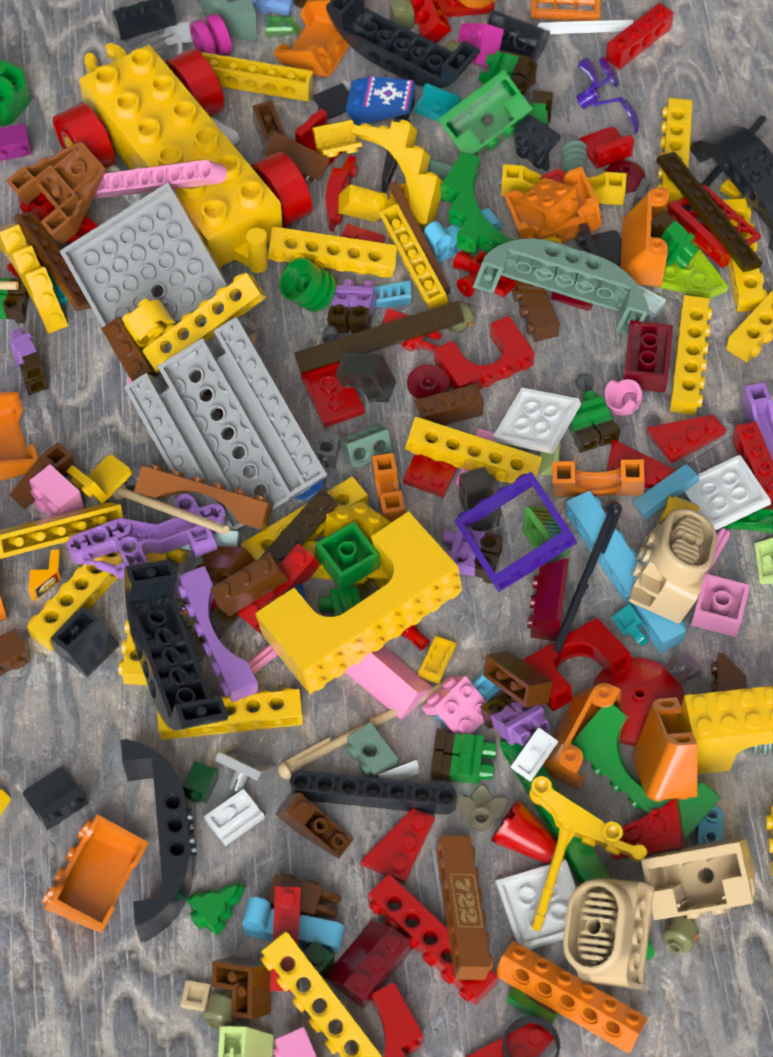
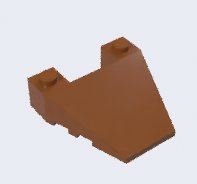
(67, 182)

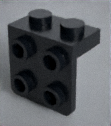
(534, 141)
(601, 244)
(55, 798)

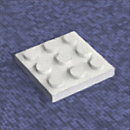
(537, 420)
(727, 493)
(520, 900)

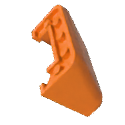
(318, 45)
(532, 222)
(641, 254)
(566, 758)

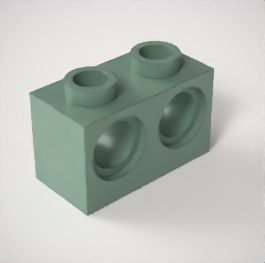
(365, 441)

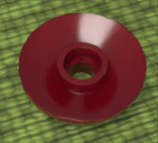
(633, 172)
(427, 376)

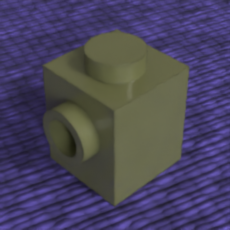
(402, 13)

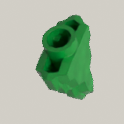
(214, 906)

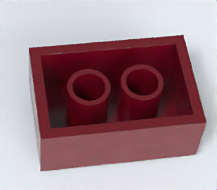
(648, 355)

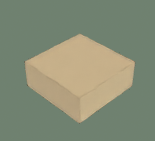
(195, 995)

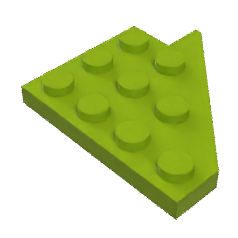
(696, 279)

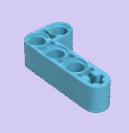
(444, 240)
(259, 924)

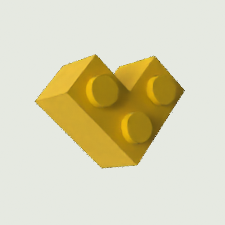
(364, 517)

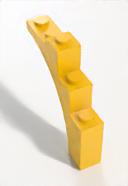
(422, 186)
(33, 276)

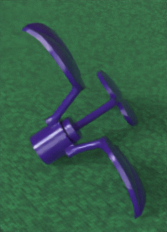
(591, 95)

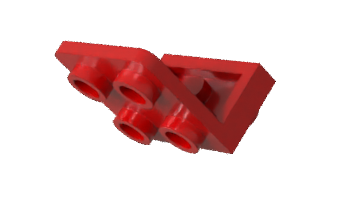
(304, 133)
(607, 146)

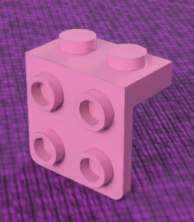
(457, 705)

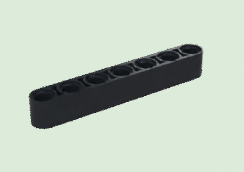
(382, 800)

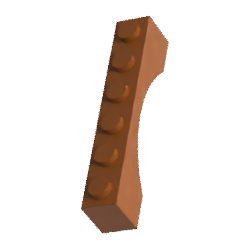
(246, 510)

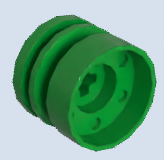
(307, 285)

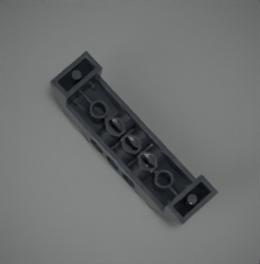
(397, 47)
(745, 163)
(166, 648)
(175, 838)

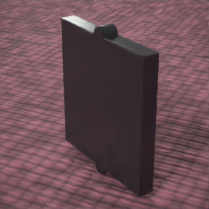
(332, 100)

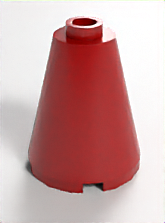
(525, 834)

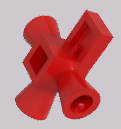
(467, 263)

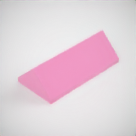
(390, 681)

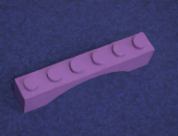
(759, 408)
(234, 671)

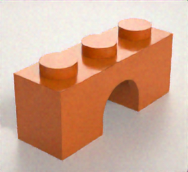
(386, 486)

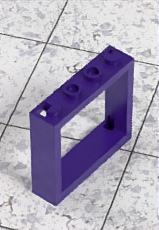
(534, 558)

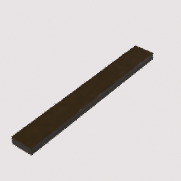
(709, 212)
(380, 337)

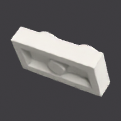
(534, 754)

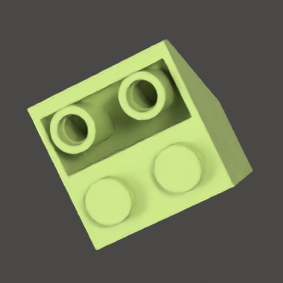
(244, 1042)

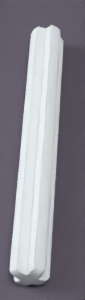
(586, 26)

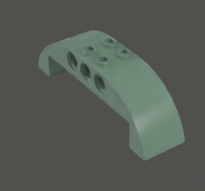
(237, 16)
(566, 273)

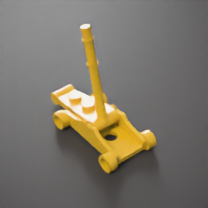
(579, 823)

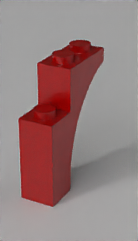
(399, 1025)

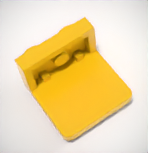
(335, 138)
(102, 479)

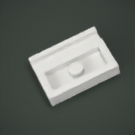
(234, 817)

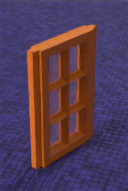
(566, 10)

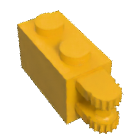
(363, 203)

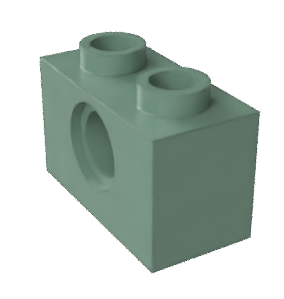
(367, 740)

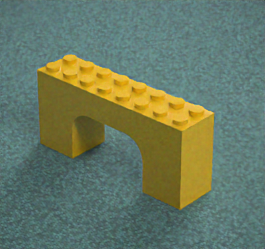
(325, 647)
(727, 724)

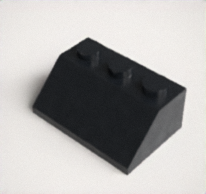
(143, 18)
(519, 36)

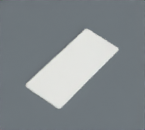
(401, 772)

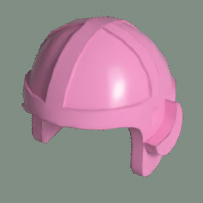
(623, 396)

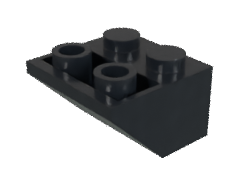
(84, 642)

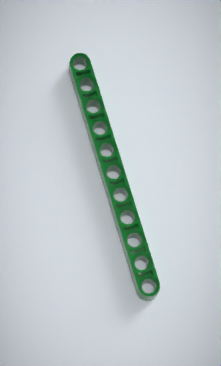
(580, 857)

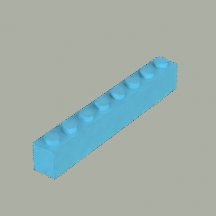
(618, 563)

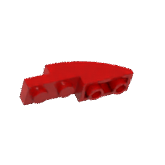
(338, 182)

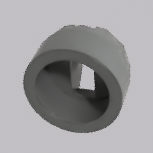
(330, 333)
(586, 379)

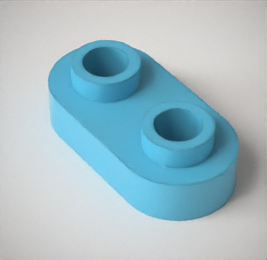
(711, 827)

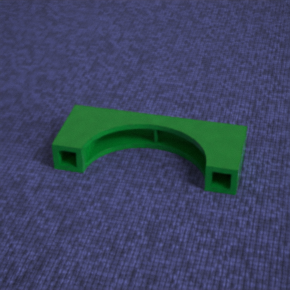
(601, 747)

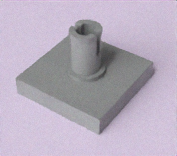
(245, 766)

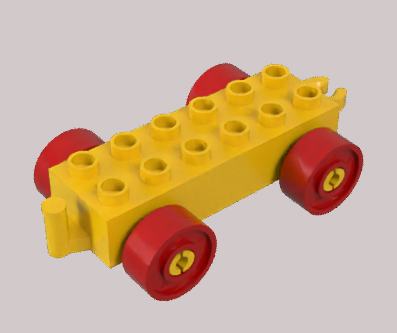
(161, 117)

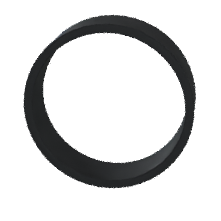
(534, 1020)

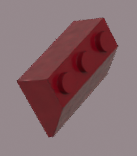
(548, 600)
(369, 962)

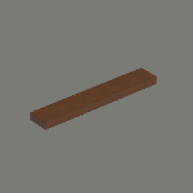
(403, 205)
(52, 259)

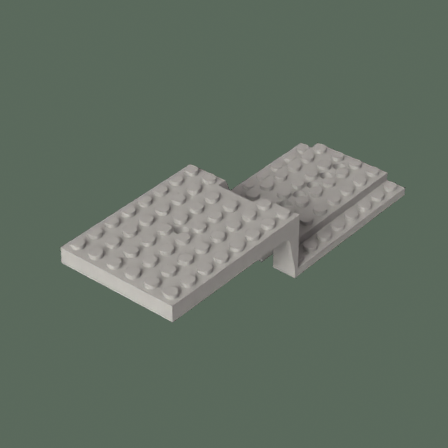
(160, 246)

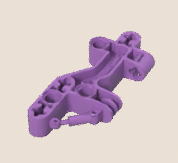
(145, 538)

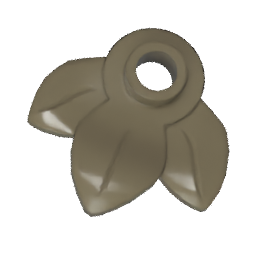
(482, 806)

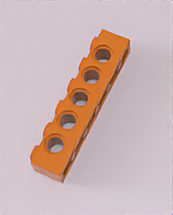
(571, 996)

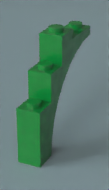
(464, 212)

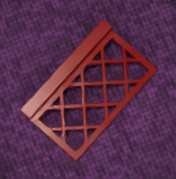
(702, 234)

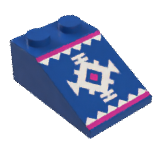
(379, 99)

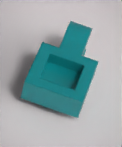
(629, 622)

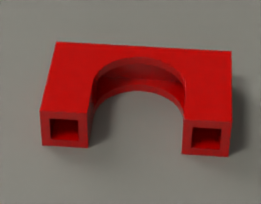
(515, 352)
(589, 641)

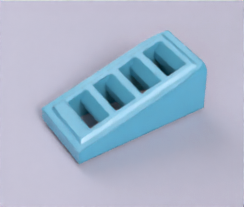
(394, 288)

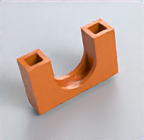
(623, 481)

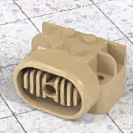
(673, 564)
(685, 889)
(620, 948)

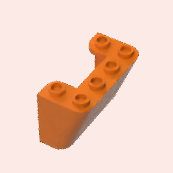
(14, 456)
(662, 763)
(94, 873)

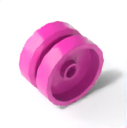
(211, 35)

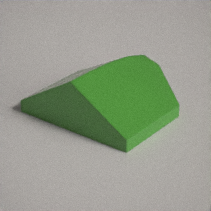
(281, 26)

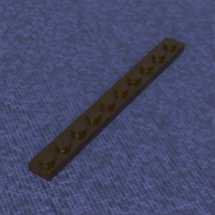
(295, 533)

